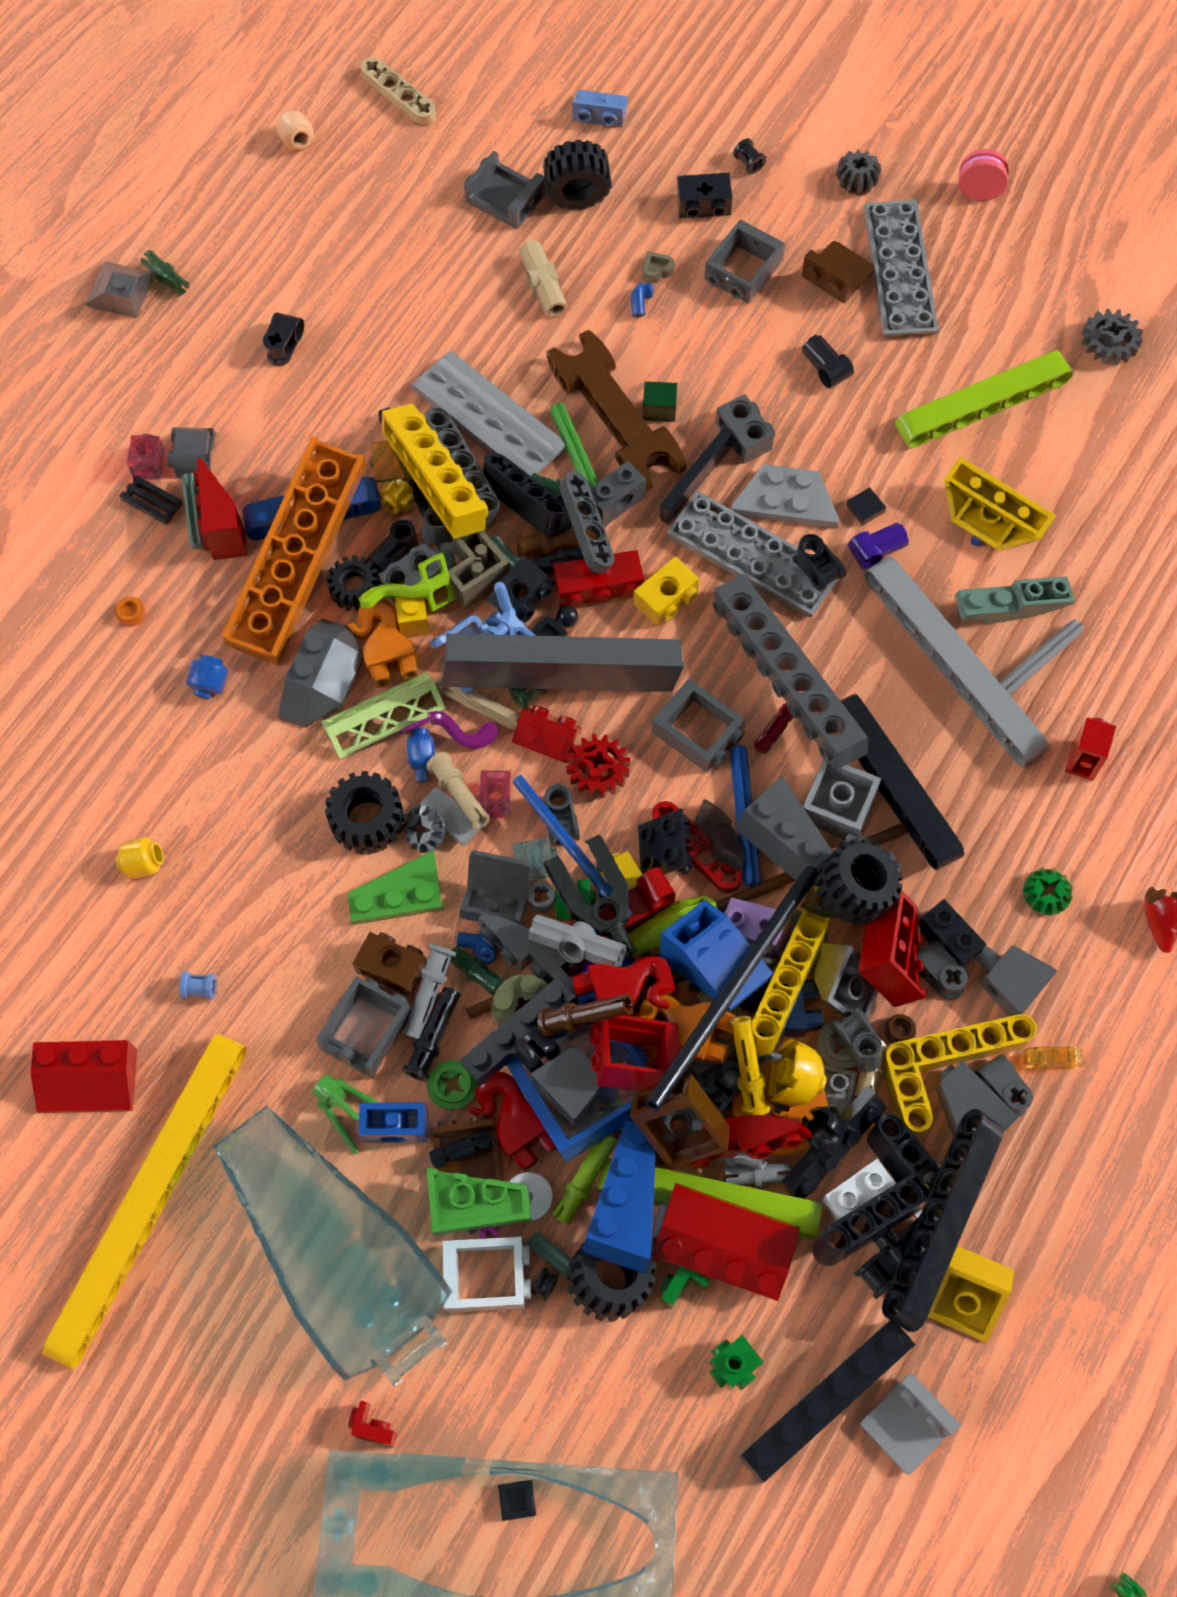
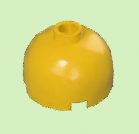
(796, 1076)

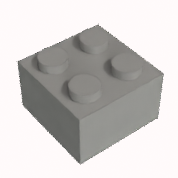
(841, 799)

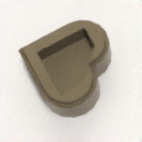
(656, 267)

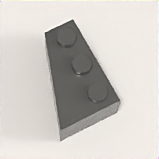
(783, 830)

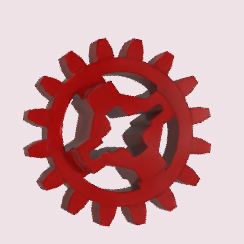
(596, 753)

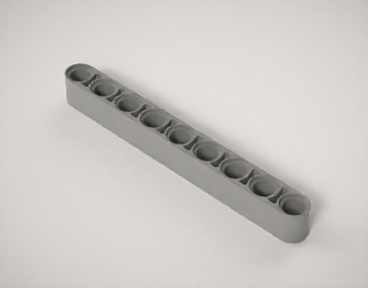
(956, 661)

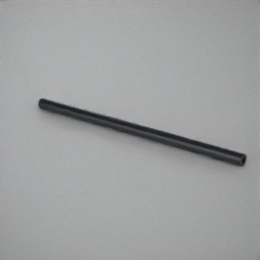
(730, 990)

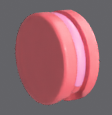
(983, 175)

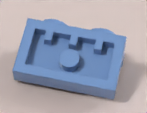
(599, 108)

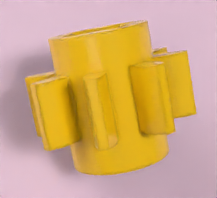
(397, 496)

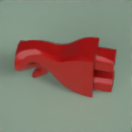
(612, 981)
(517, 1123)

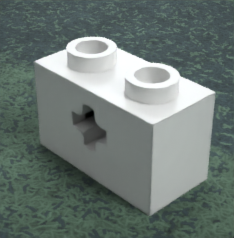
(857, 1190)

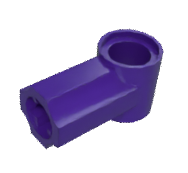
(871, 548)

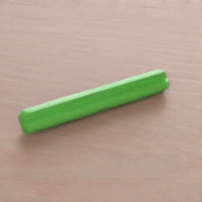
(573, 443)

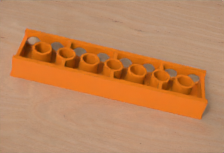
(294, 551)

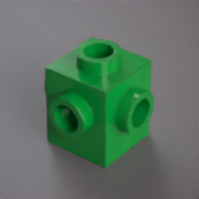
(743, 1354)

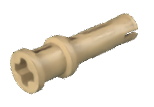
(452, 781)

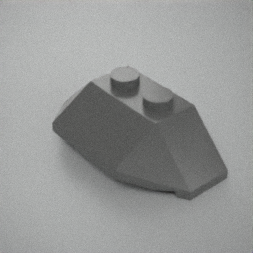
(320, 673)

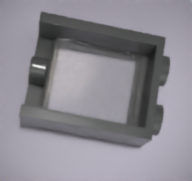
(364, 1025)

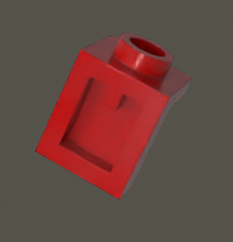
(376, 1432)

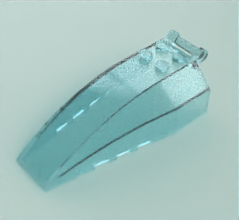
(337, 1254)

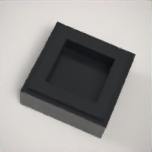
(866, 506)
(517, 1500)

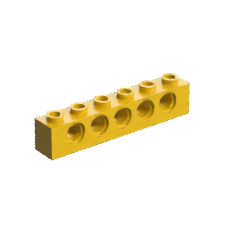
(434, 471)

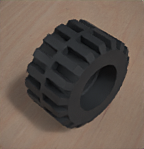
(577, 174)
(358, 791)
(843, 893)
(602, 1299)

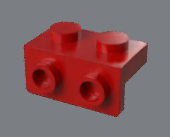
(546, 733)

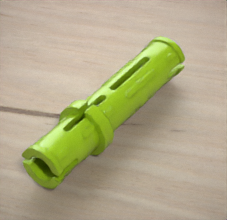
(578, 1188)

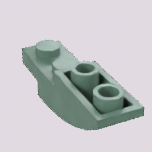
(1014, 602)

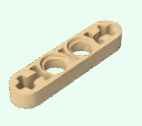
(396, 92)

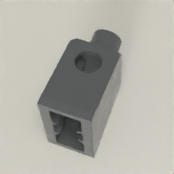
(1014, 978)
(569, 1083)

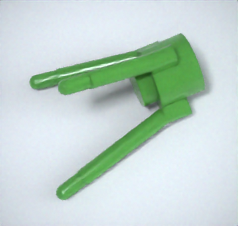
(332, 1095)

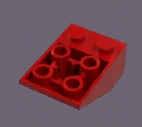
(219, 519)

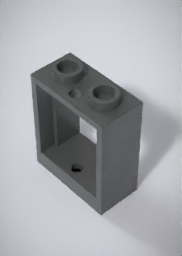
(745, 237)
(677, 705)

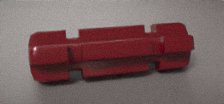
(773, 730)

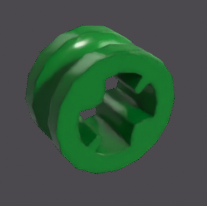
(1127, 1587)

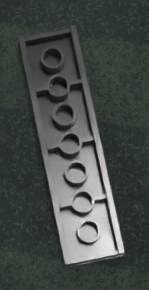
(561, 662)

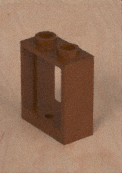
(684, 1149)

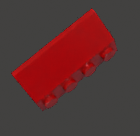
(726, 1241)

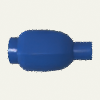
(419, 751)

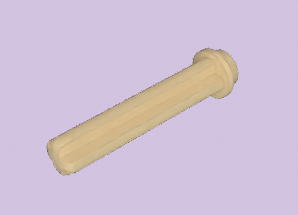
(481, 705)

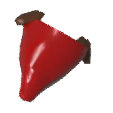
(1162, 917)

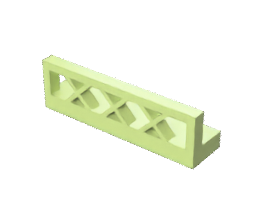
(377, 705)

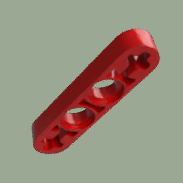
(700, 844)

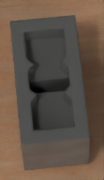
(743, 428)
(408, 567)

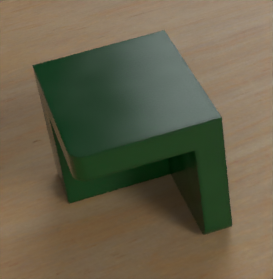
(659, 401)

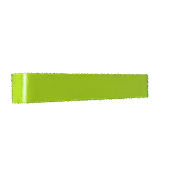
(983, 399)
(783, 1207)

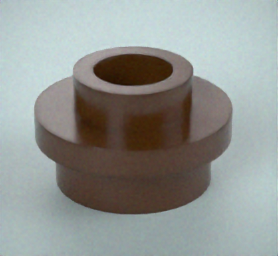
(903, 1021)

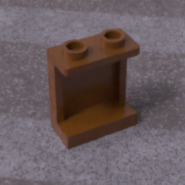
(483, 1163)

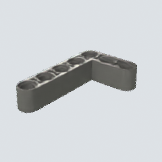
(433, 529)

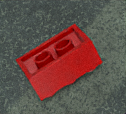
(83, 1076)

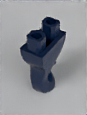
(799, 1019)

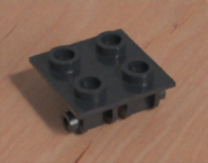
(665, 844)

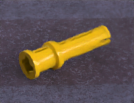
(751, 1080)

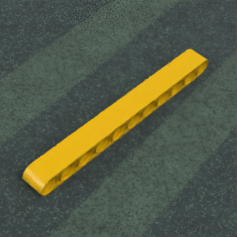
(144, 1202)

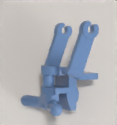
(496, 624)

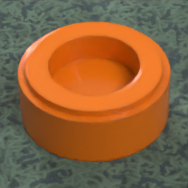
(130, 611)

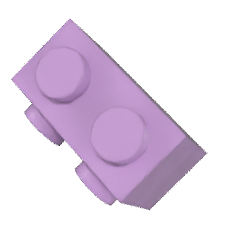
(751, 920)

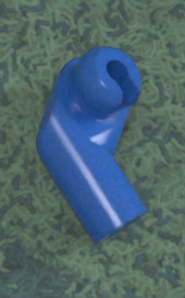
(637, 298)
(478, 945)

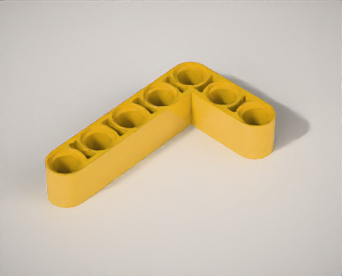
(945, 1055)

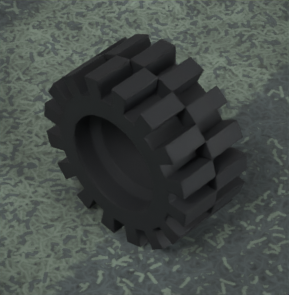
(345, 571)

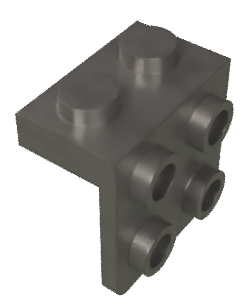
(495, 887)

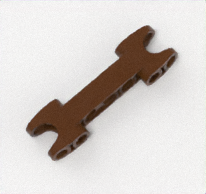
(592, 376)

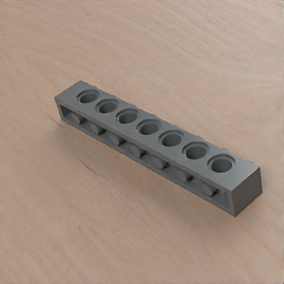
(762, 631)

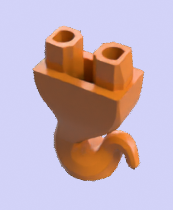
(386, 647)
(687, 1020)

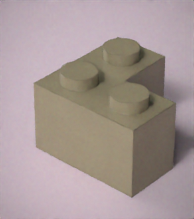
(480, 567)

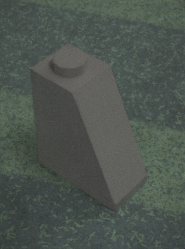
(964, 1090)

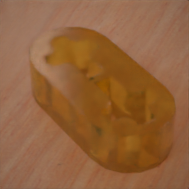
(1054, 1057)

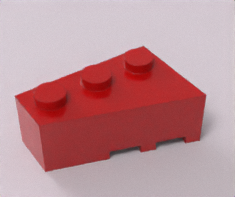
(891, 954)

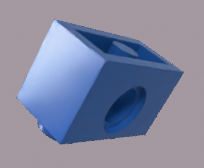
(393, 1122)

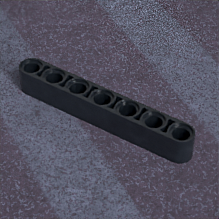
(904, 792)
(942, 1221)

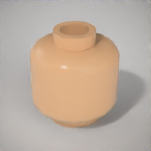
(294, 130)

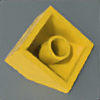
(972, 1294)

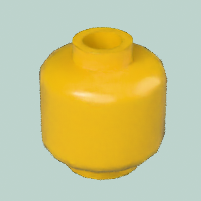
(139, 858)

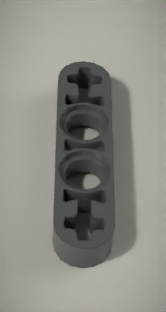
(590, 522)

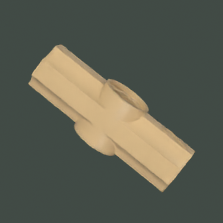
(543, 279)

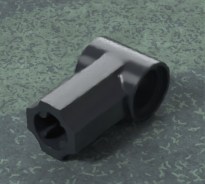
(830, 366)
(393, 548)

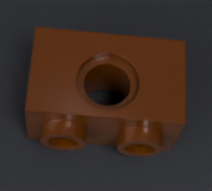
(401, 977)

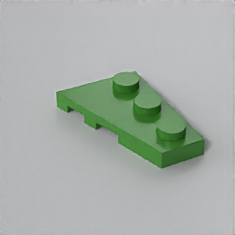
(399, 893)
(474, 1203)

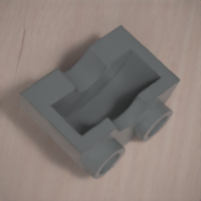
(188, 446)

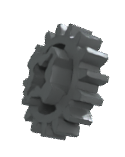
(1111, 337)

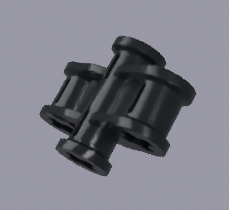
(882, 1266)

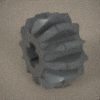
(858, 171)

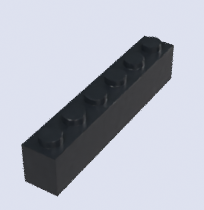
(826, 1401)

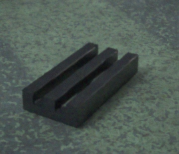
(160, 493)

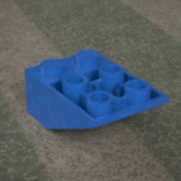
(707, 951)

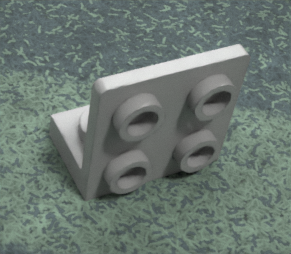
(909, 1423)

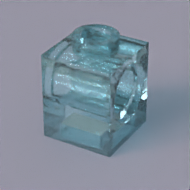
(535, 853)

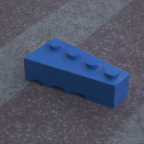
(624, 1211)

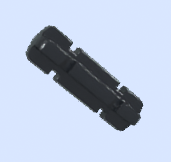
(460, 1149)

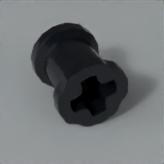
(749, 156)

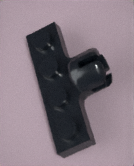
(519, 1037)
(832, 1140)

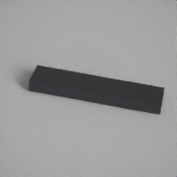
(696, 475)

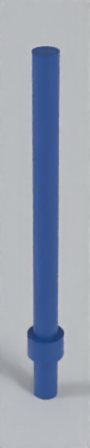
(564, 838)

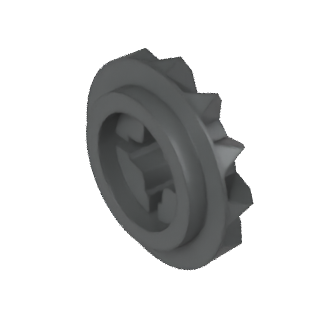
(429, 818)

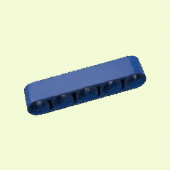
(260, 514)

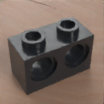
(952, 932)

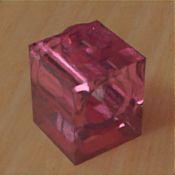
(145, 466)
(496, 782)

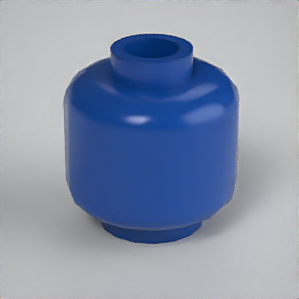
(206, 676)

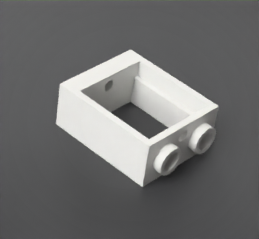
(451, 1274)

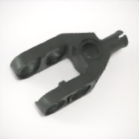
(616, 901)

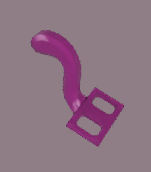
(480, 739)

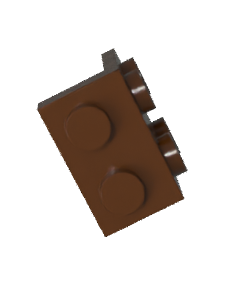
(837, 270)

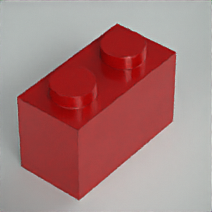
(1090, 748)

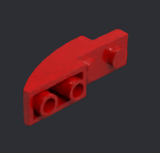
(758, 1137)

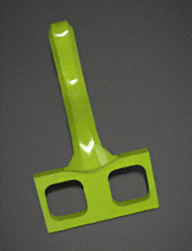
(422, 589)

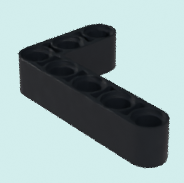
(892, 1144)

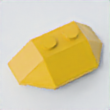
(993, 508)

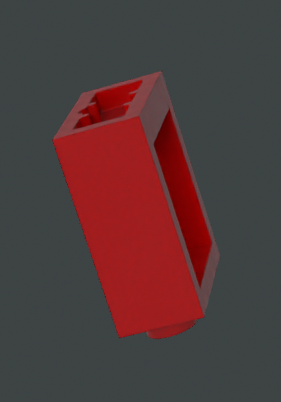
(637, 1031)

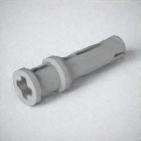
(432, 977)

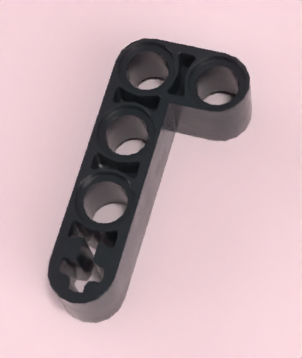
(527, 496)

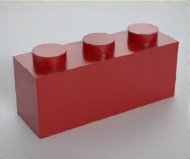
(580, 585)

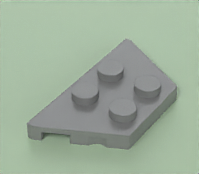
(788, 497)

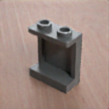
(504, 191)

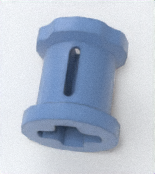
(197, 985)

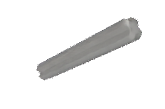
(1042, 656)

